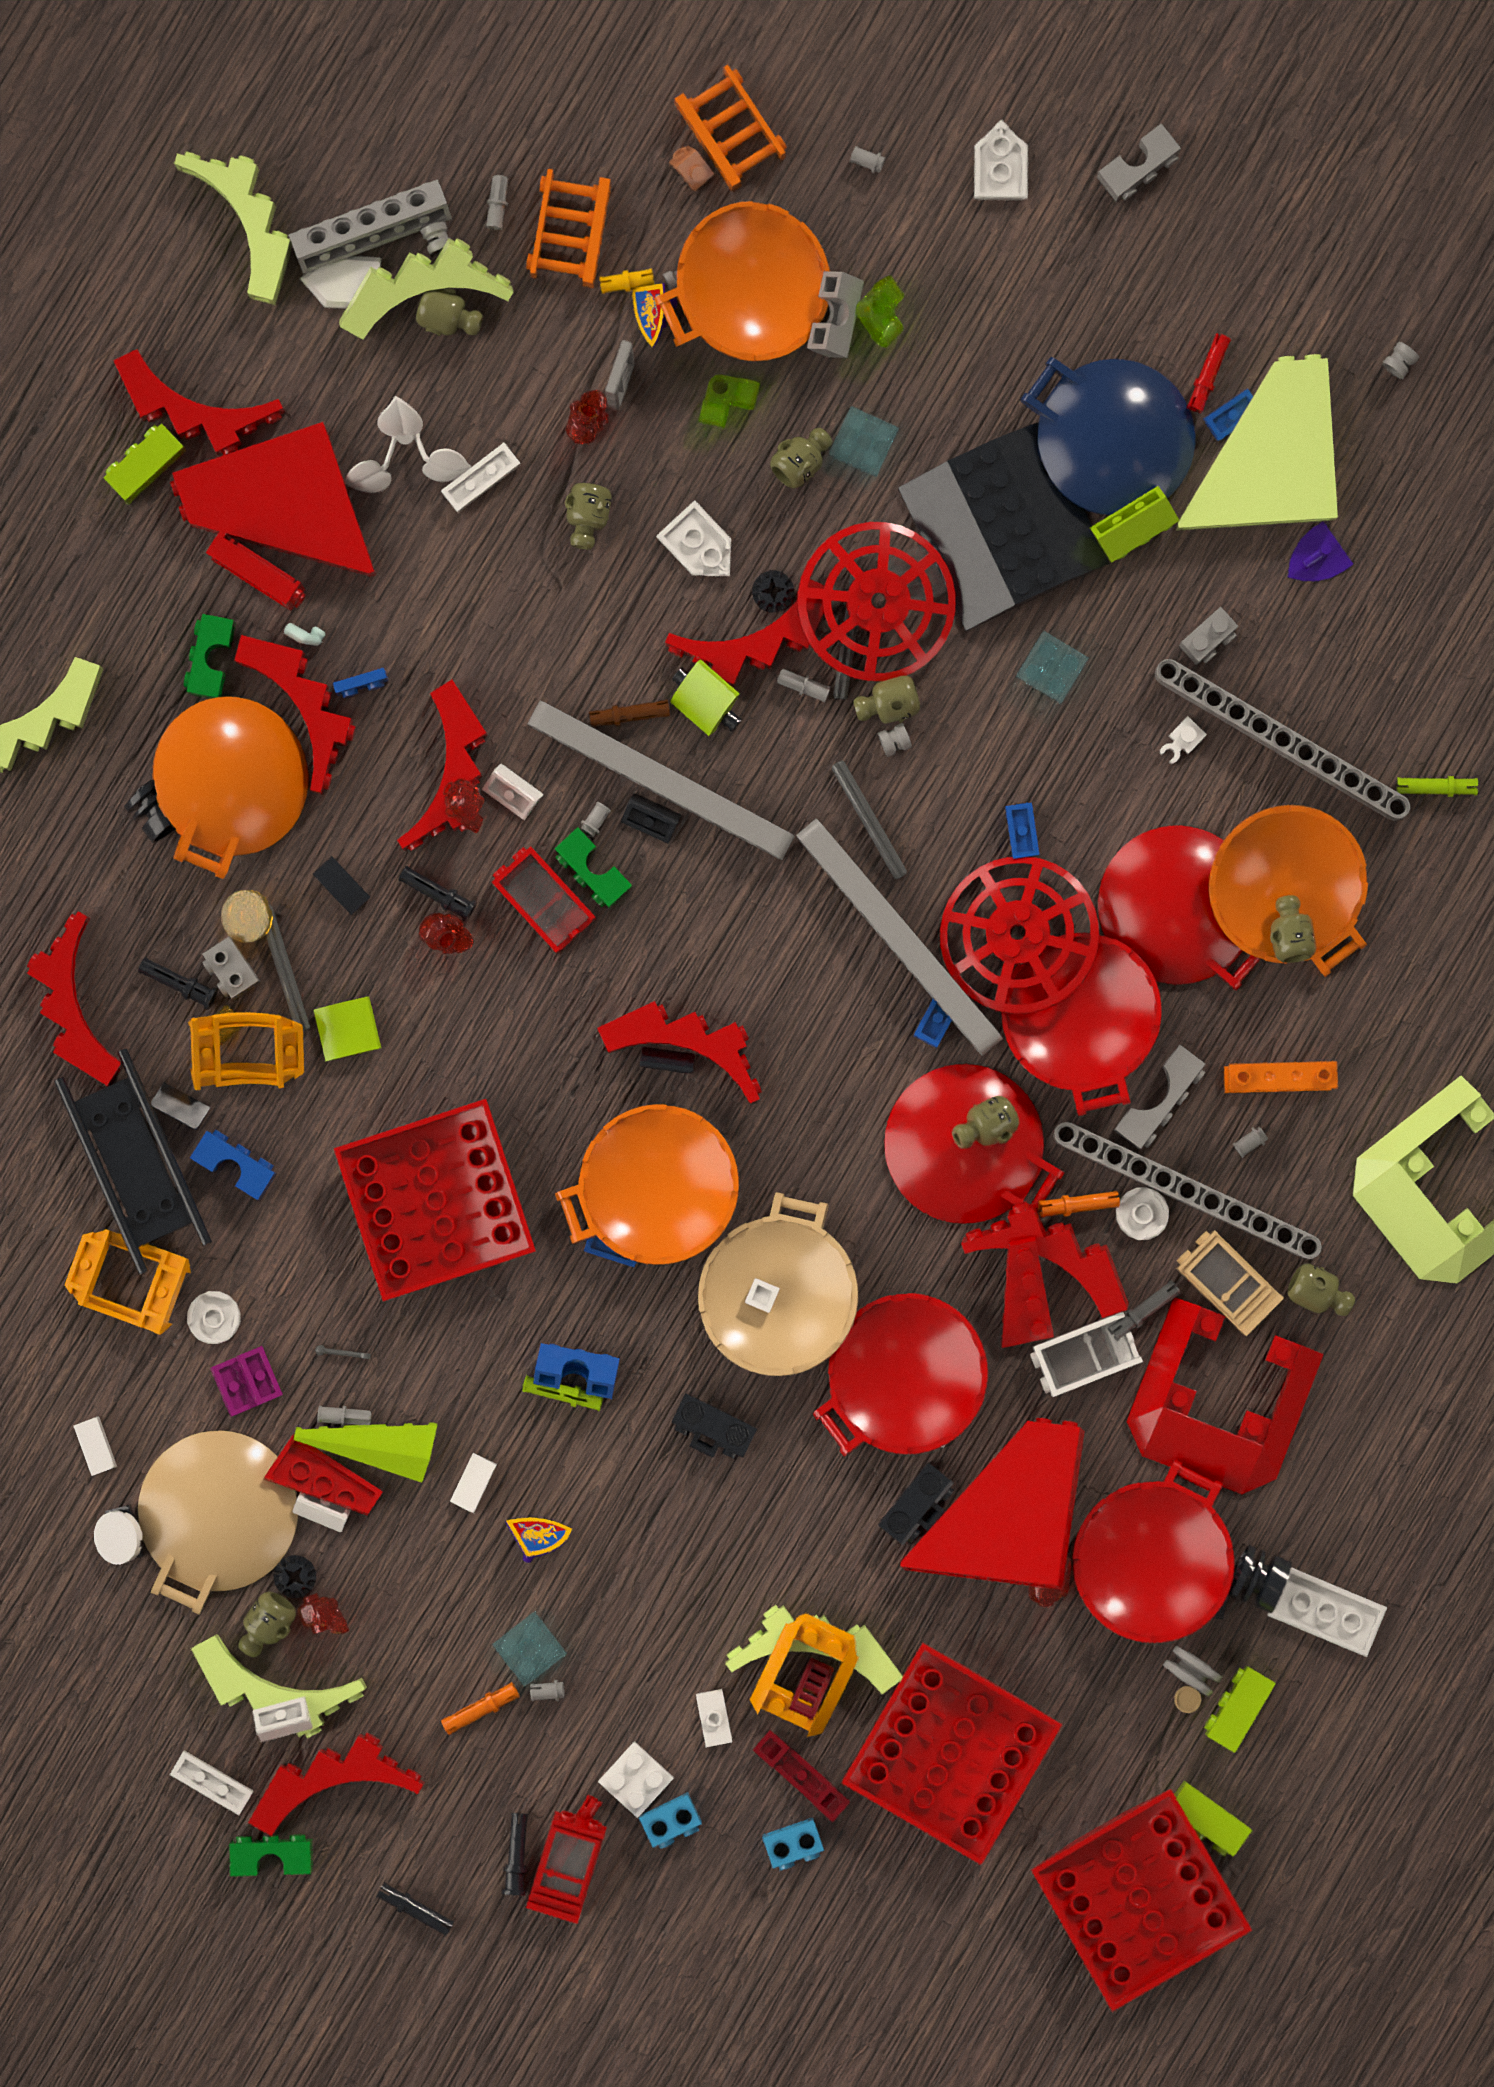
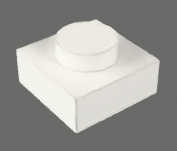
(762, 1295)

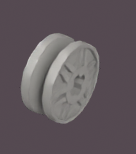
(1192, 1671)

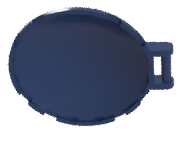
(1111, 432)

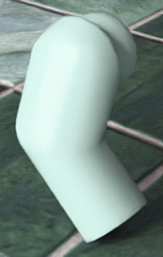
(303, 637)

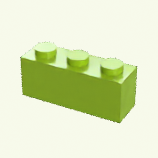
(144, 463)
(1135, 524)
(1239, 1708)
(1212, 1820)

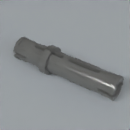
(1144, 1310)

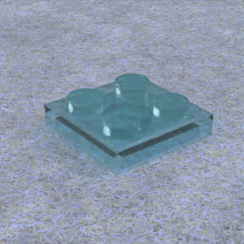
(863, 441)
(1052, 667)
(529, 1648)

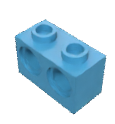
(667, 1814)
(790, 1836)

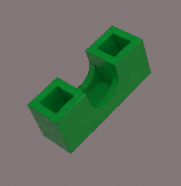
(211, 634)
(606, 887)
(294, 1852)

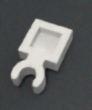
(1185, 738)

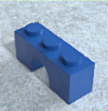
(214, 1150)
(557, 1362)

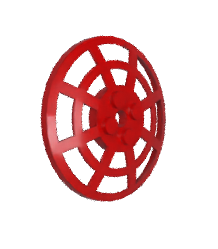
(859, 603)
(1028, 948)

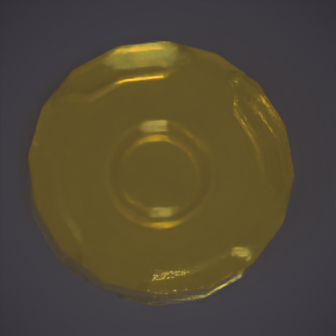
(246, 916)

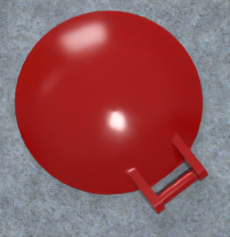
(1161, 906)
(1095, 1032)
(971, 1181)
(905, 1376)
(1155, 1558)

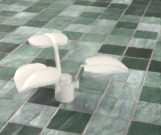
(404, 425)

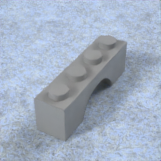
(1181, 1070)

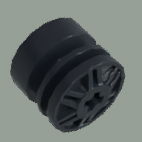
(146, 802)
(1259, 1578)

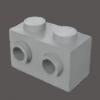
(1210, 634)
(230, 968)

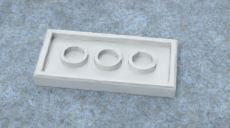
(1329, 1612)

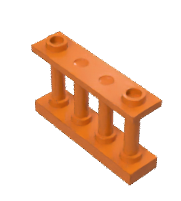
(704, 129)
(594, 219)
(1280, 1077)

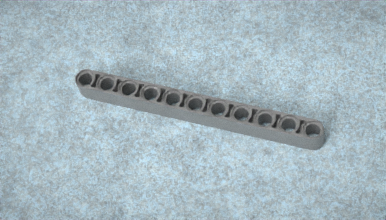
(1296, 741)
(661, 780)
(899, 937)
(1200, 1191)

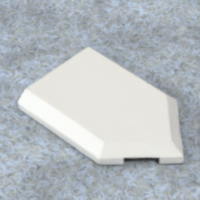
(1001, 166)
(338, 282)
(698, 542)

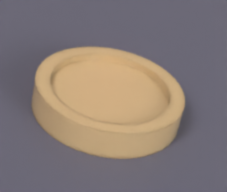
(1187, 1699)

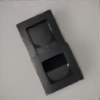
(341, 885)

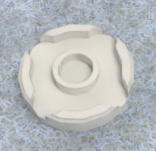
(1142, 1213)
(213, 1317)
(118, 1537)

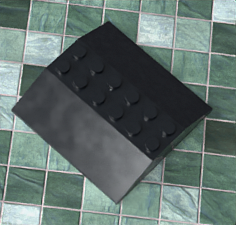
(1001, 526)

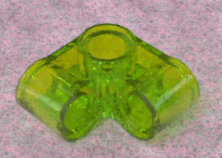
(883, 322)
(740, 393)

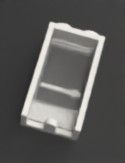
(1083, 1356)

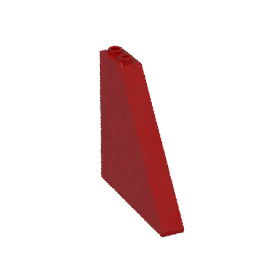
(278, 497)
(1013, 1516)

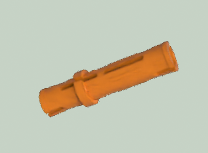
(1068, 1205)
(484, 1706)

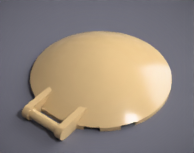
(813, 1301)
(214, 1515)

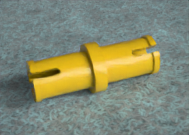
(626, 281)

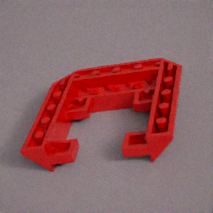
(1162, 1408)

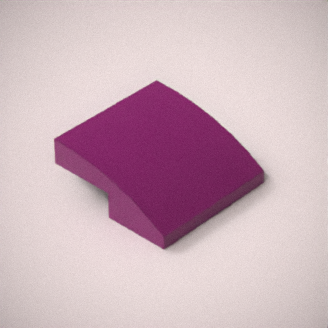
(246, 1381)

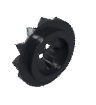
(764, 600)
(307, 1574)

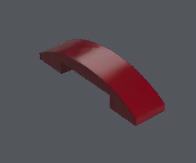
(801, 1775)

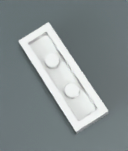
(480, 477)
(211, 1782)

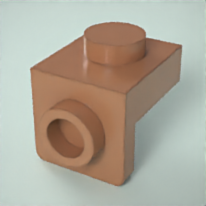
(691, 167)

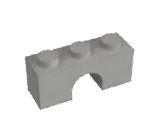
(1122, 179)
(842, 295)

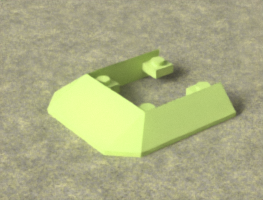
(1400, 1209)

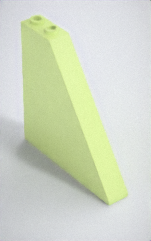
(1277, 456)

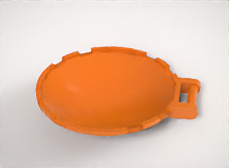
(749, 282)
(229, 779)
(1283, 855)
(655, 1185)

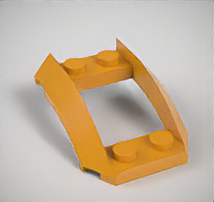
(205, 1051)
(161, 1294)
(823, 1638)

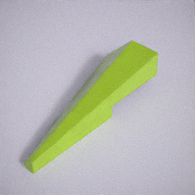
(391, 1448)

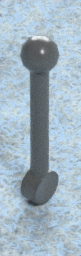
(321, 1350)

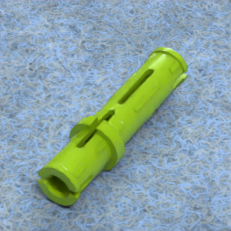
(1437, 786)
(565, 1393)

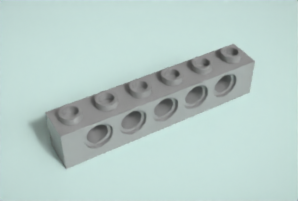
(369, 226)

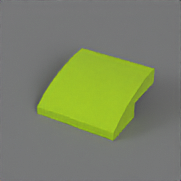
(704, 697)
(347, 1028)

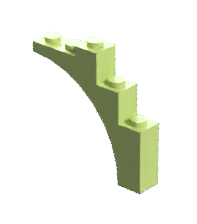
(236, 185)
(450, 270)
(67, 704)
(871, 1663)
(231, 1680)

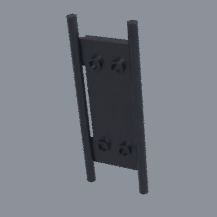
(133, 1162)

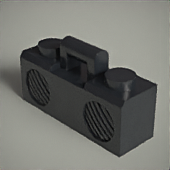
(722, 1427)
(921, 1494)

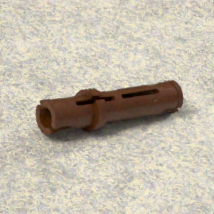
(629, 713)

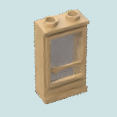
(1228, 1282)

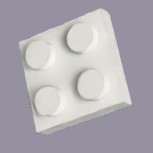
(635, 1779)

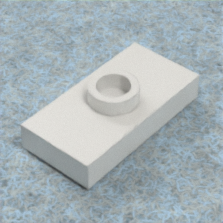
(714, 1717)

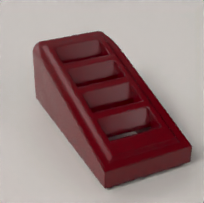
(815, 1672)

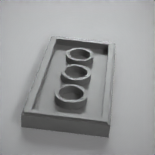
(620, 376)

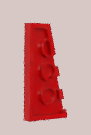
(1025, 1305)
(319, 1476)

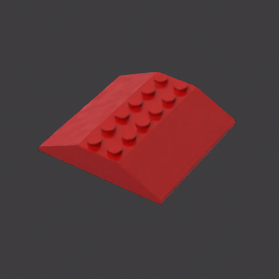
(434, 1200)
(952, 1753)
(1140, 1899)

